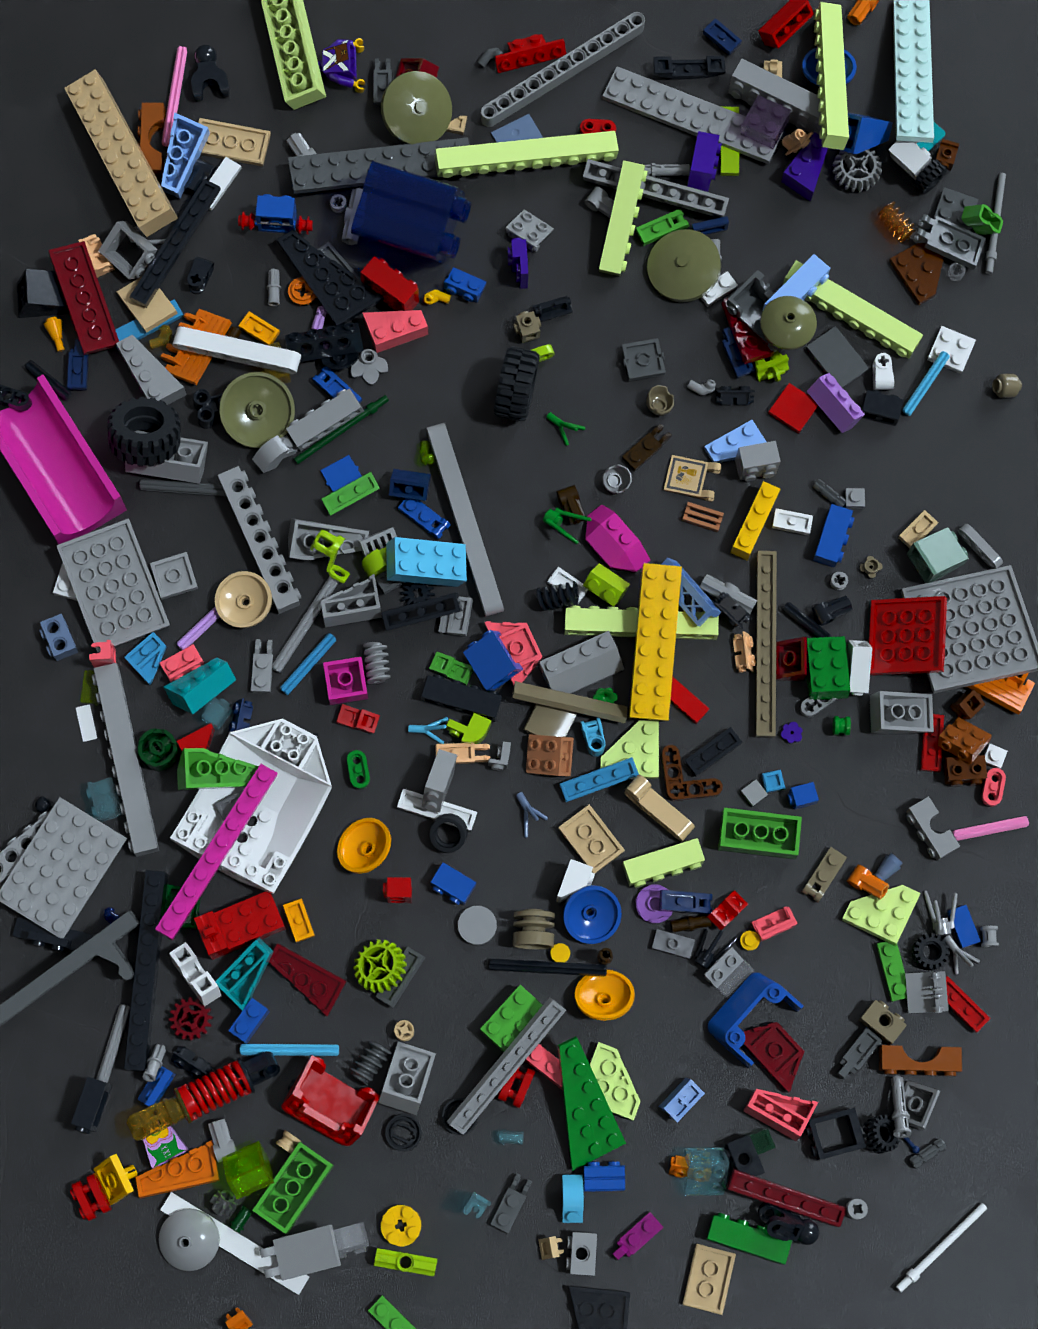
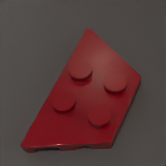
(775, 1052)

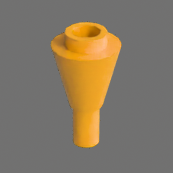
(54, 328)

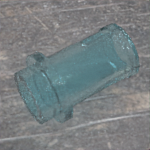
(510, 1137)

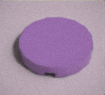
(648, 905)

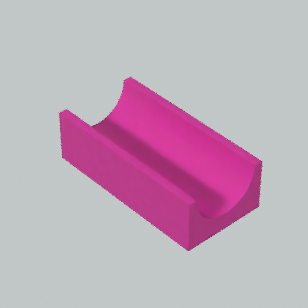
(57, 466)

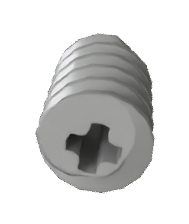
(375, 662)

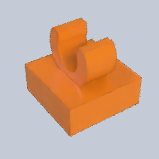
(239, 1321)

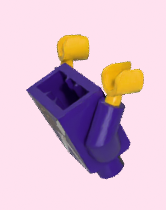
(340, 63)

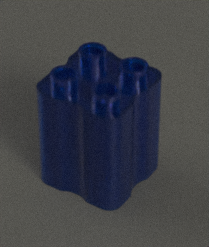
(410, 213)

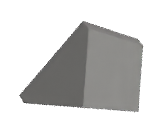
(919, 1103)

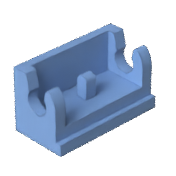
(681, 1099)

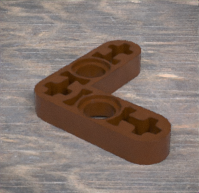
(679, 783)

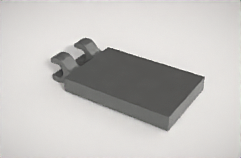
(950, 240)

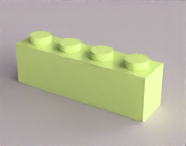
(663, 862)

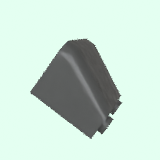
(749, 302)

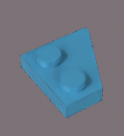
(147, 657)

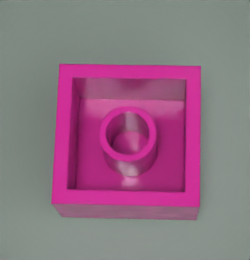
(345, 680)

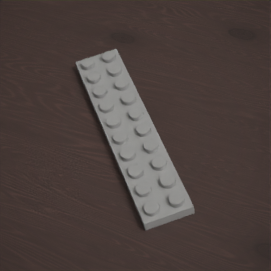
(682, 112)

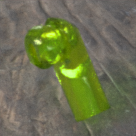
(425, 457)

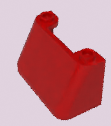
(329, 1103)

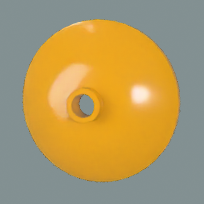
(357, 842)
(612, 988)

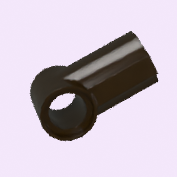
(570, 500)

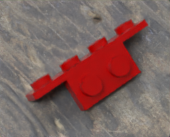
(529, 52)

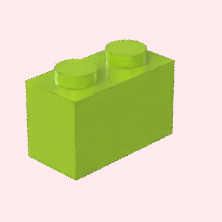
(606, 584)

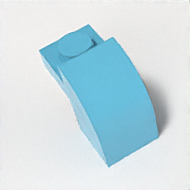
(572, 1198)

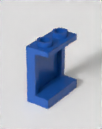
(491, 660)

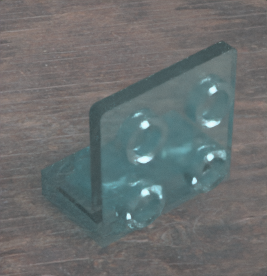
(706, 1171)

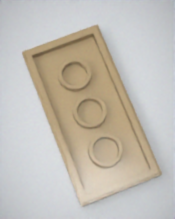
(236, 142)

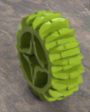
(387, 951)

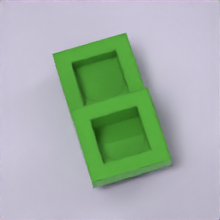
(451, 668)

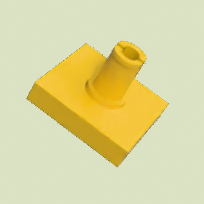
(115, 1178)

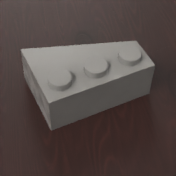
(353, 604)

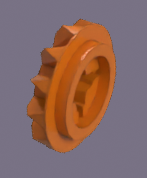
(297, 285)

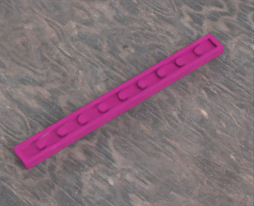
(216, 852)

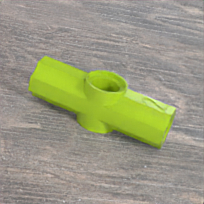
(391, 1260)

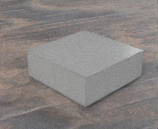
(754, 793)

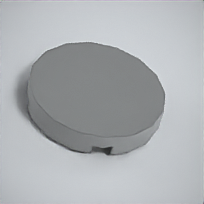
(477, 925)

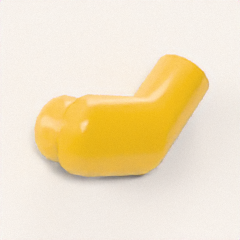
(435, 296)

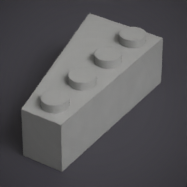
(149, 373)

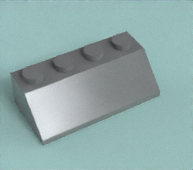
(184, 466)
(582, 664)

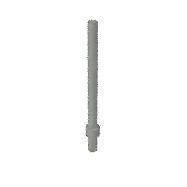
(991, 254)

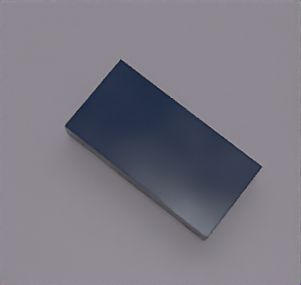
(711, 226)

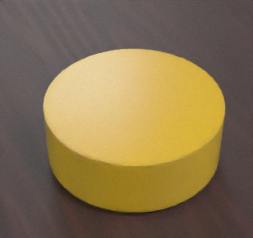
(560, 953)

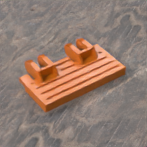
(190, 365)
(1007, 691)

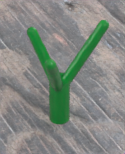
(558, 422)

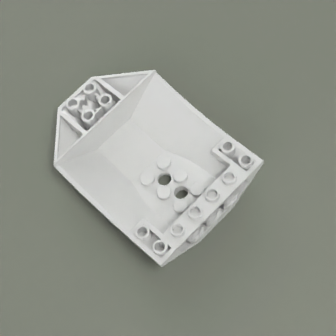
(283, 814)

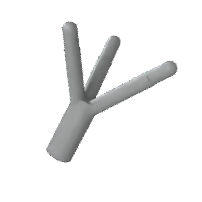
(956, 950)

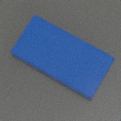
(964, 927)

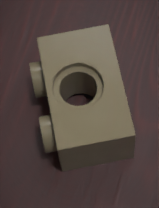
(887, 1033)

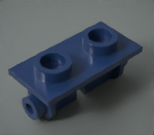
(241, 711)

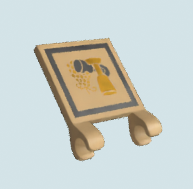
(688, 476)

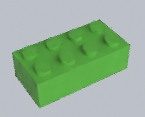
(759, 833)
(293, 1188)

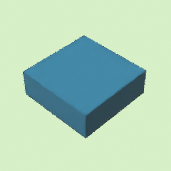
(773, 781)

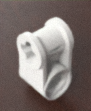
(883, 375)

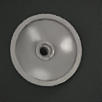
(198, 1230)

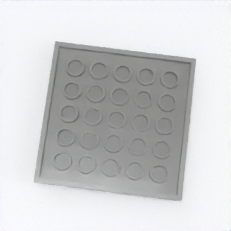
(985, 628)

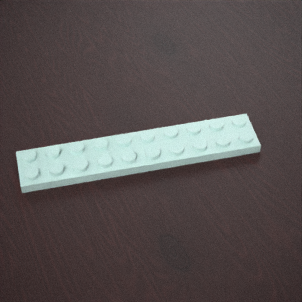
(913, 71)

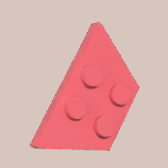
(520, 645)

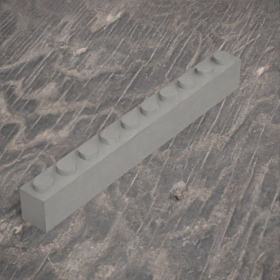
(126, 760)

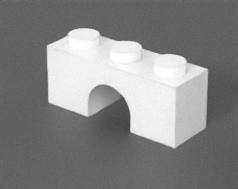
(191, 970)

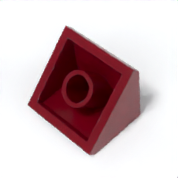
(791, 659)

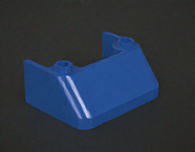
(725, 1022)

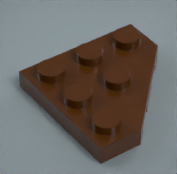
(919, 271)

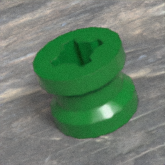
(841, 725)

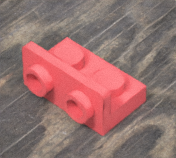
(182, 663)

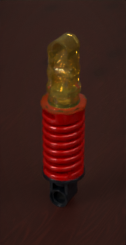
(204, 1094)

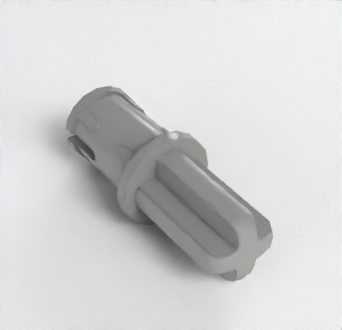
(274, 287)
(154, 1063)

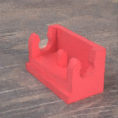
(105, 656)
(774, 923)

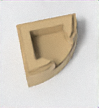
(457, 125)

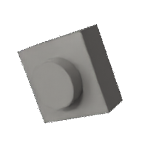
(855, 498)

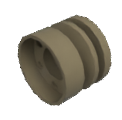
(533, 929)

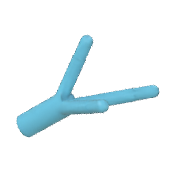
(425, 729)

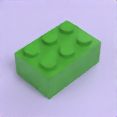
(511, 1018)

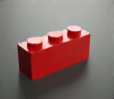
(785, 22)

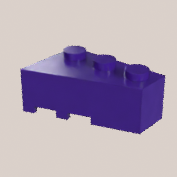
(704, 161)
(805, 168)

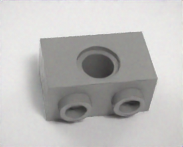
(588, 1242)

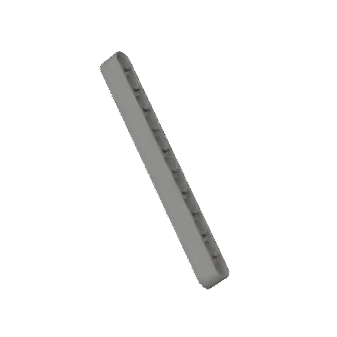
(558, 76)
(465, 519)

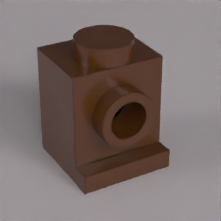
(947, 153)
(968, 704)

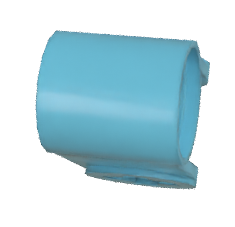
(593, 732)

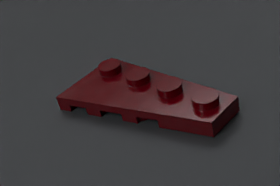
(749, 343)
(311, 979)

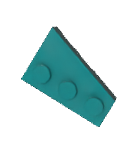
(200, 685)
(245, 973)

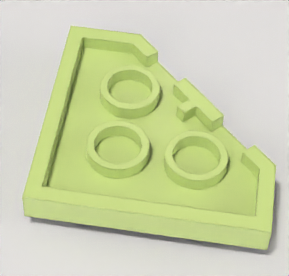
(641, 744)
(883, 917)
(615, 1081)

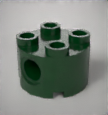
(158, 749)

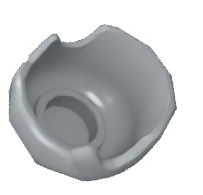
(616, 479)

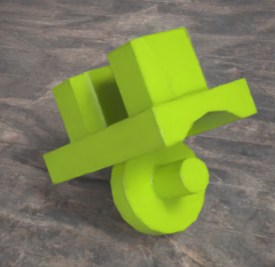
(772, 368)

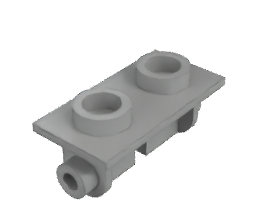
(723, 967)

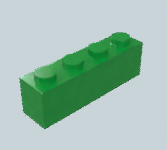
(747, 1239)

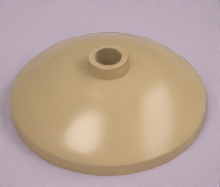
(237, 589)

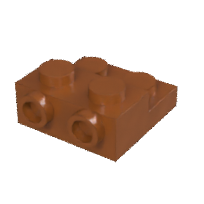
(963, 740)

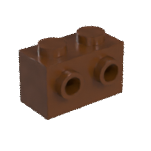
(959, 771)

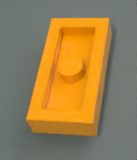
(259, 329)
(298, 920)

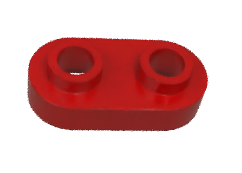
(597, 126)

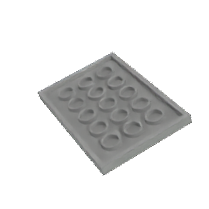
(113, 584)
(61, 868)

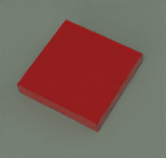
(793, 408)

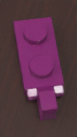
(638, 1236)

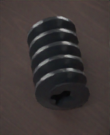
(559, 598)

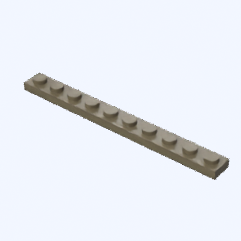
(766, 644)

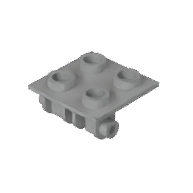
(530, 228)
(926, 992)

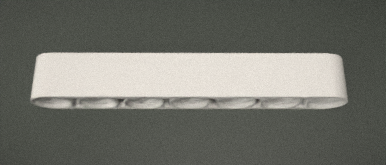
(236, 350)

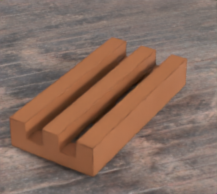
(702, 516)

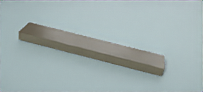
(570, 702)

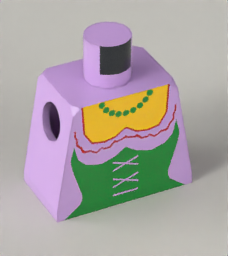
(164, 1146)

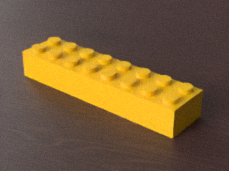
(655, 642)

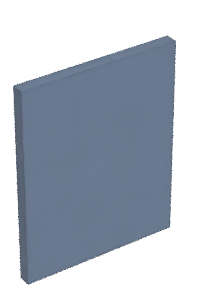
(520, 129)

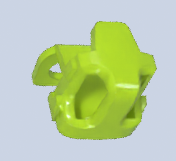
(331, 551)

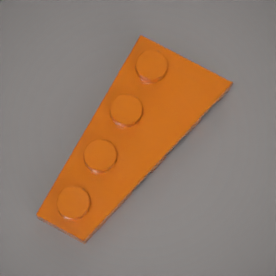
(182, 1172)

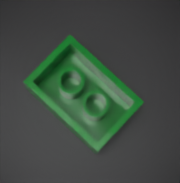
(827, 668)

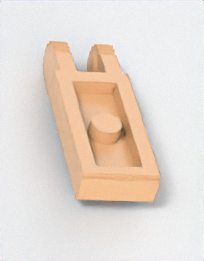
(465, 752)

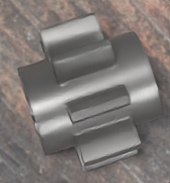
(223, 1202)

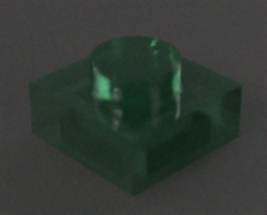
(762, 1141)

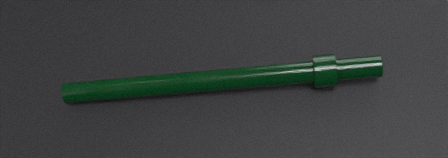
(371, 409)

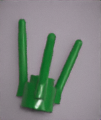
(554, 519)

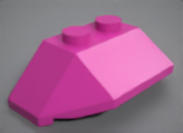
(614, 541)

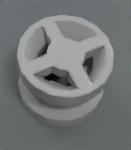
(855, 1212)

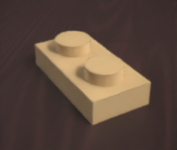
(918, 529)

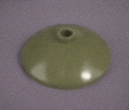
(784, 332)

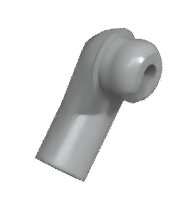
(702, 389)

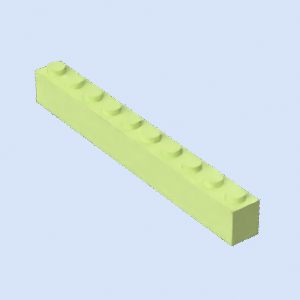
(831, 76)
(526, 154)

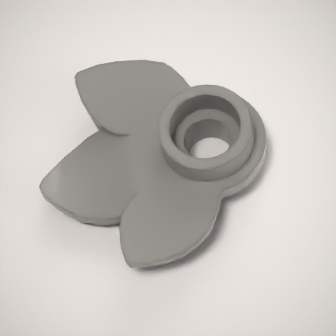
(369, 369)

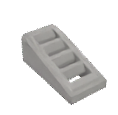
(362, 542)

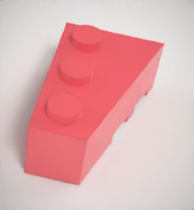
(394, 327)
(781, 1112)

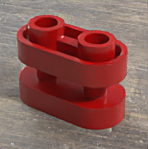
(519, 1096)
(79, 1193)

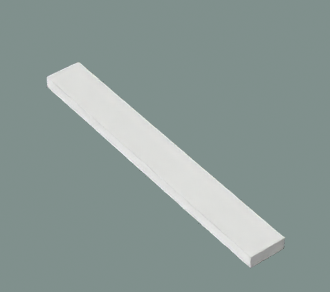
(239, 1245)

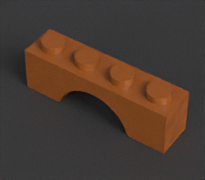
(152, 120)
(894, 1059)

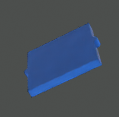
(340, 473)

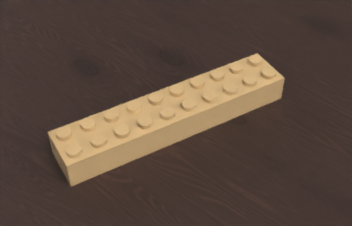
(121, 153)

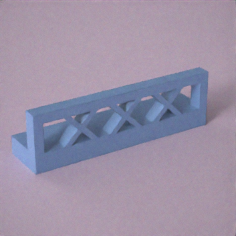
(697, 594)

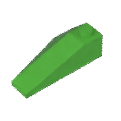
(210, 770)

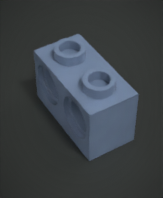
(61, 636)

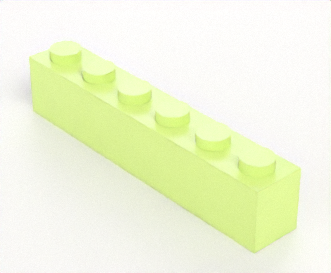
(622, 217)

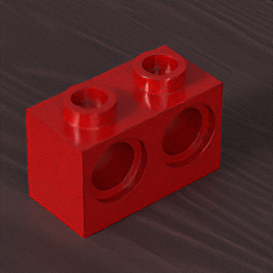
(398, 890)

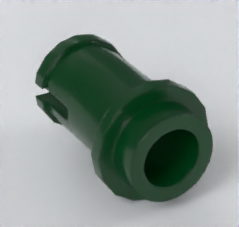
(240, 1219)

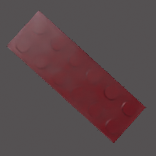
(83, 297)

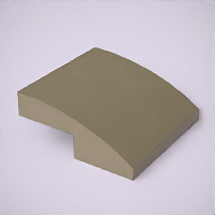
(549, 721)

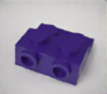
(518, 259)

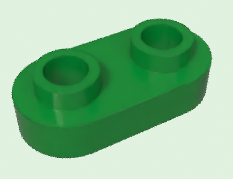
(358, 770)

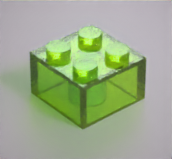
(248, 1170)

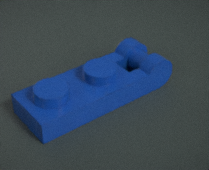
(333, 385)
(424, 516)

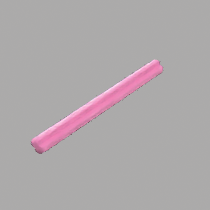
(174, 95)

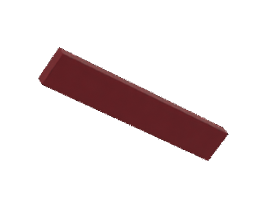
(786, 1198)

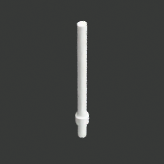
(913, 1274)

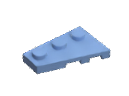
(726, 447)

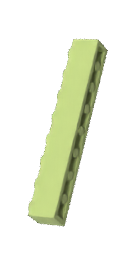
(863, 316)
(623, 623)

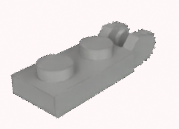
(262, 669)

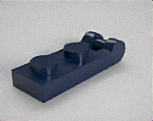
(685, 902)

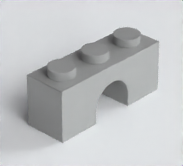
(938, 844)

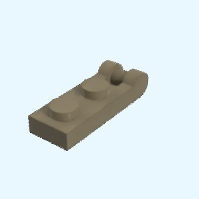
(824, 873)

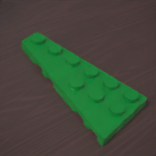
(587, 1114)

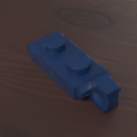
(734, 356)
(77, 368)

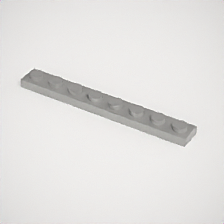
(506, 1065)

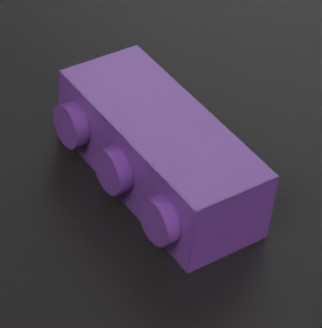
(835, 402)

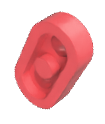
(993, 788)

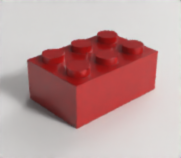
(390, 283)

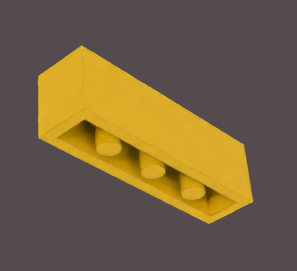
(755, 520)

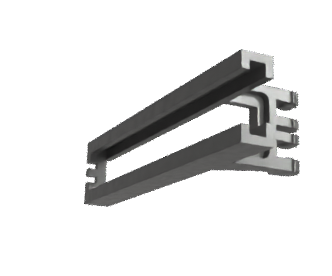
(101, 944)

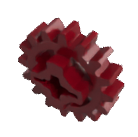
(181, 1023)

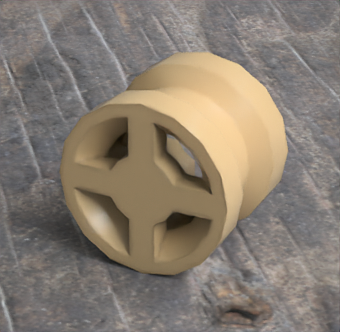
(402, 1028)
(288, 1141)

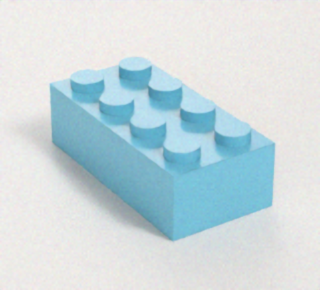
(426, 562)

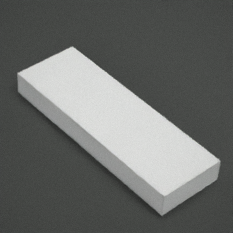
(224, 177)

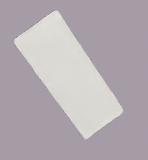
(86, 723)

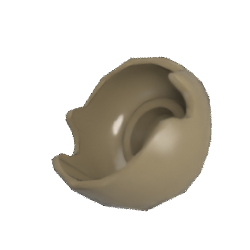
(660, 400)

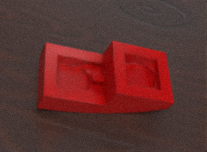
(357, 719)
(727, 910)

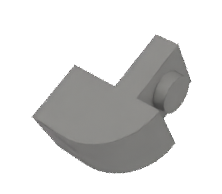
(273, 452)

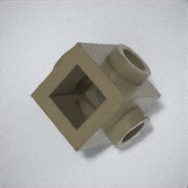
(527, 326)

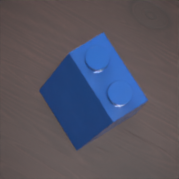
(866, 133)

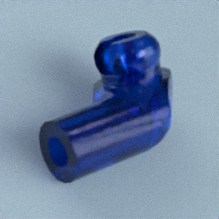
(110, 915)

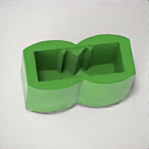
(982, 219)

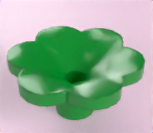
(605, 695)

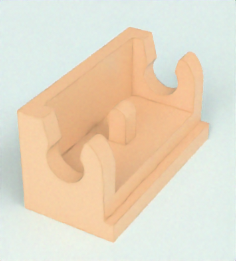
(100, 263)

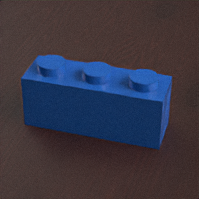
(834, 536)

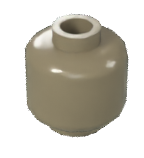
(1006, 385)

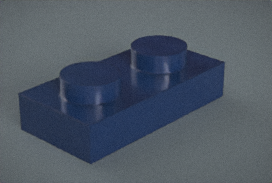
(722, 37)

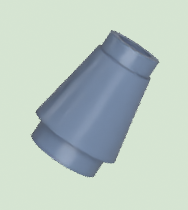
(888, 867)

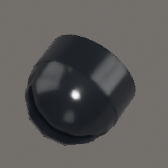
(43, 804)

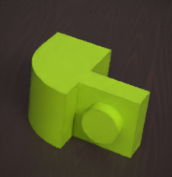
(375, 562)
(473, 733)

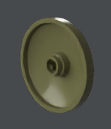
(416, 107)
(684, 265)
(256, 409)

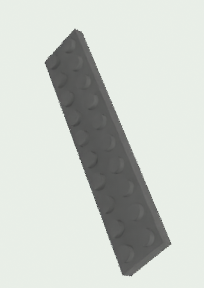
(351, 167)

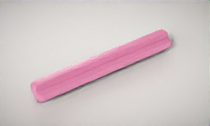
(991, 828)

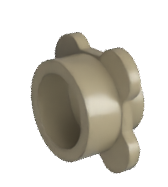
(870, 561)

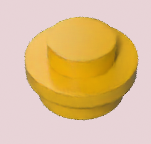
(749, 940)

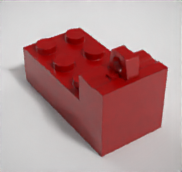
(239, 924)

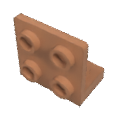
(549, 755)

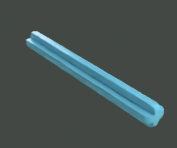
(290, 1049)

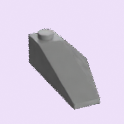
(304, 532)

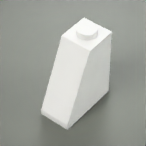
(859, 666)

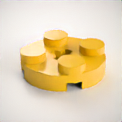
(411, 1231)

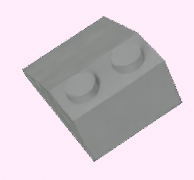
(901, 713)
(407, 1078)

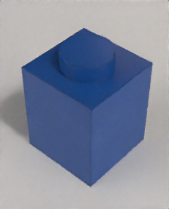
(803, 795)

